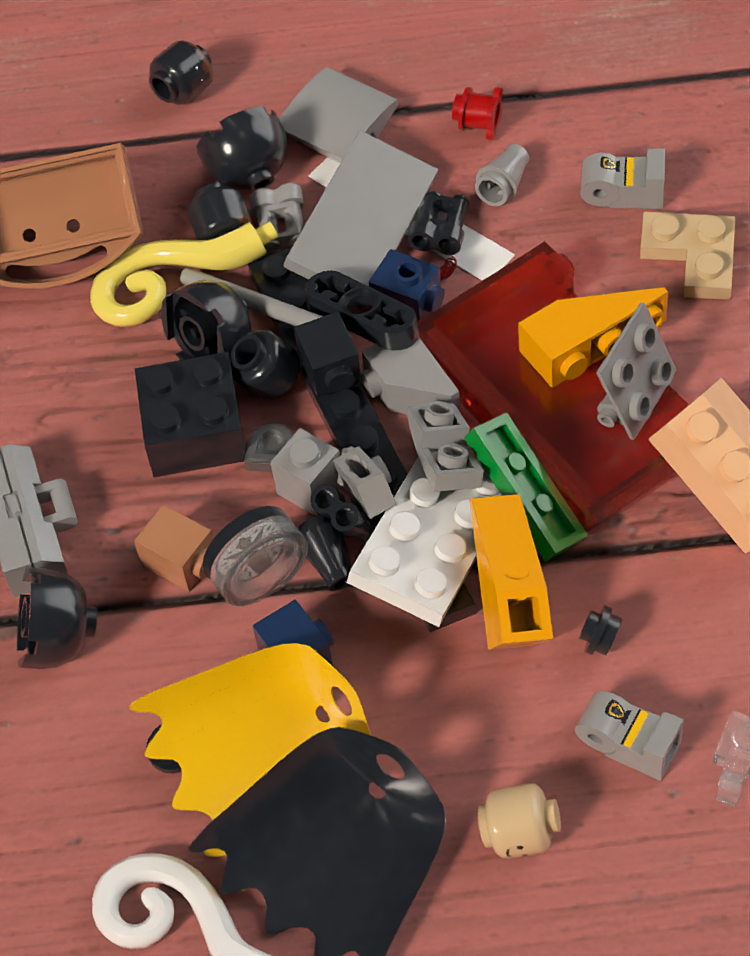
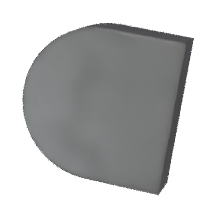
(265, 445)

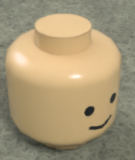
(518, 821)

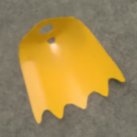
(243, 720)

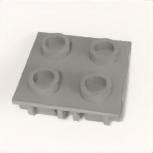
(634, 374)

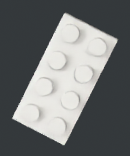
(421, 547)

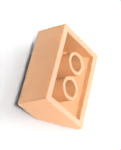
(712, 456)

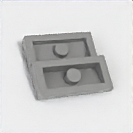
(333, 111)

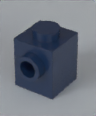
(409, 282)
(293, 625)

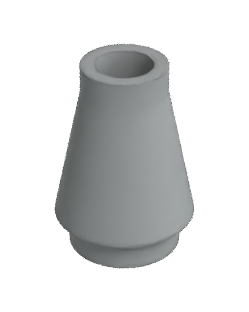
(500, 178)

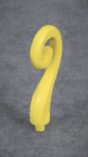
(222, 253)

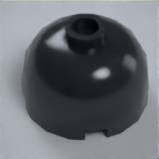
(246, 150)
(204, 318)
(52, 619)

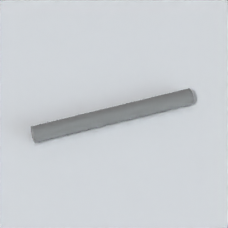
(256, 301)

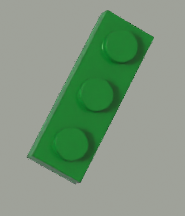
(518, 471)

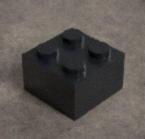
(190, 414)

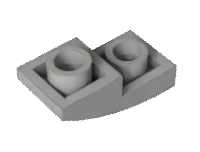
(441, 447)

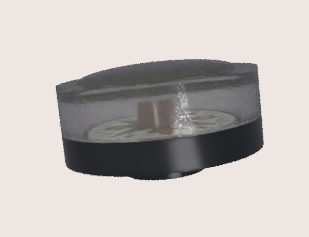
(255, 555)

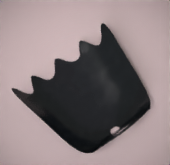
(328, 847)

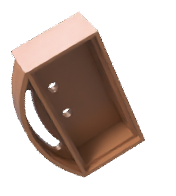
(49, 193)

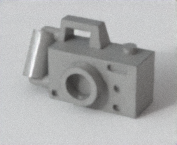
(365, 481)

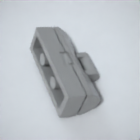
(25, 533)

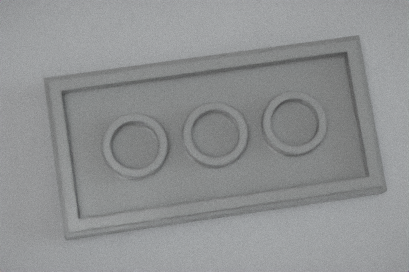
(362, 211)

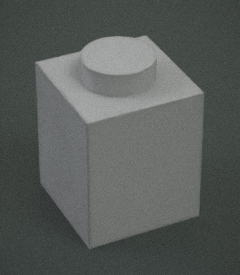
(304, 466)

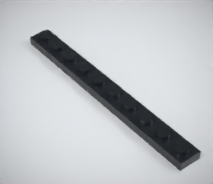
(345, 413)

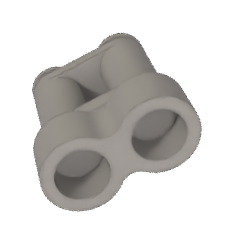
(278, 204)

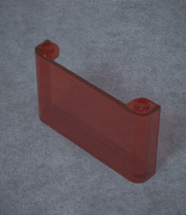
(479, 351)

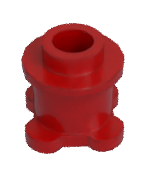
(478, 111)

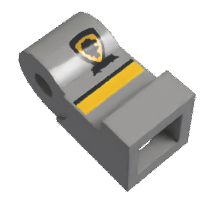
(624, 180)
(630, 733)

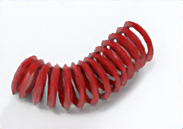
(447, 266)

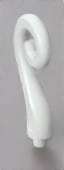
(206, 903)

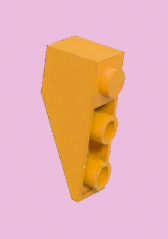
(582, 330)
(509, 574)

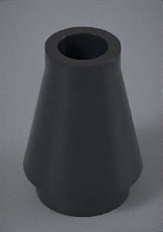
(327, 551)

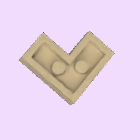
(701, 241)

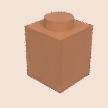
(174, 547)

